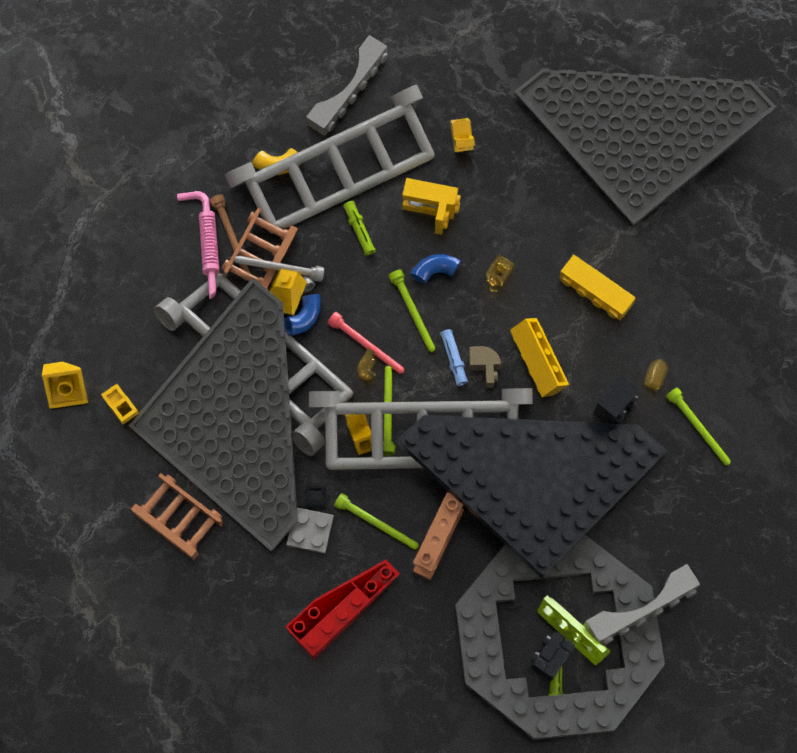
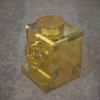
(500, 265)

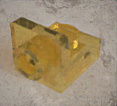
(367, 362)

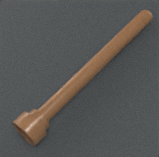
(218, 202)

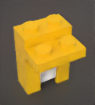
(431, 200)

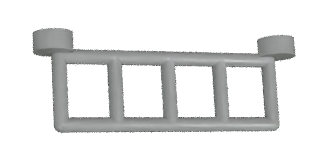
(403, 106)
(333, 407)
(305, 436)

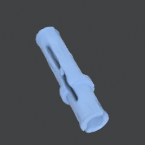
(456, 364)

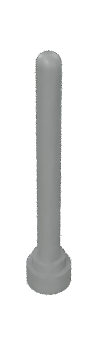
(315, 273)

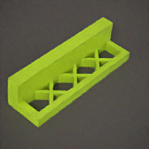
(572, 630)

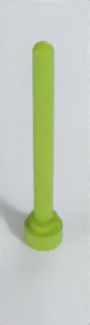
(397, 277)
(676, 397)
(388, 447)
(344, 503)

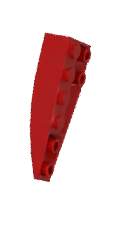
(337, 609)

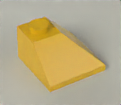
(288, 288)
(63, 385)

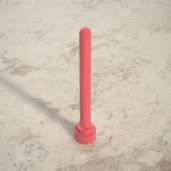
(337, 322)

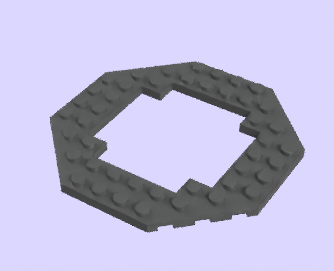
(563, 713)

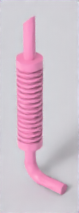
(208, 238)

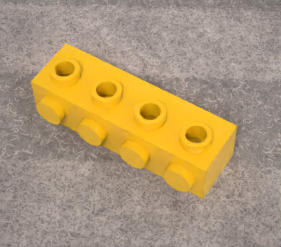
(596, 287)
(539, 357)

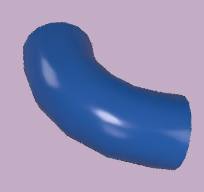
(435, 264)
(306, 317)

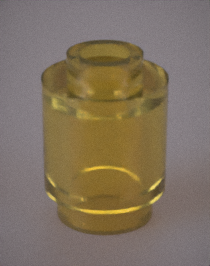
(656, 374)

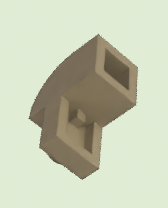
(485, 359)

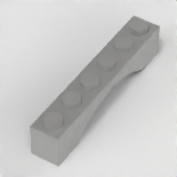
(326, 113)
(608, 624)

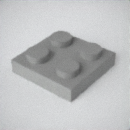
(311, 531)

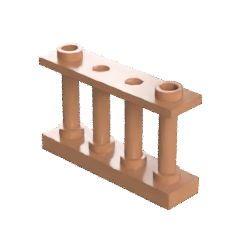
(277, 251)
(174, 535)
(438, 537)

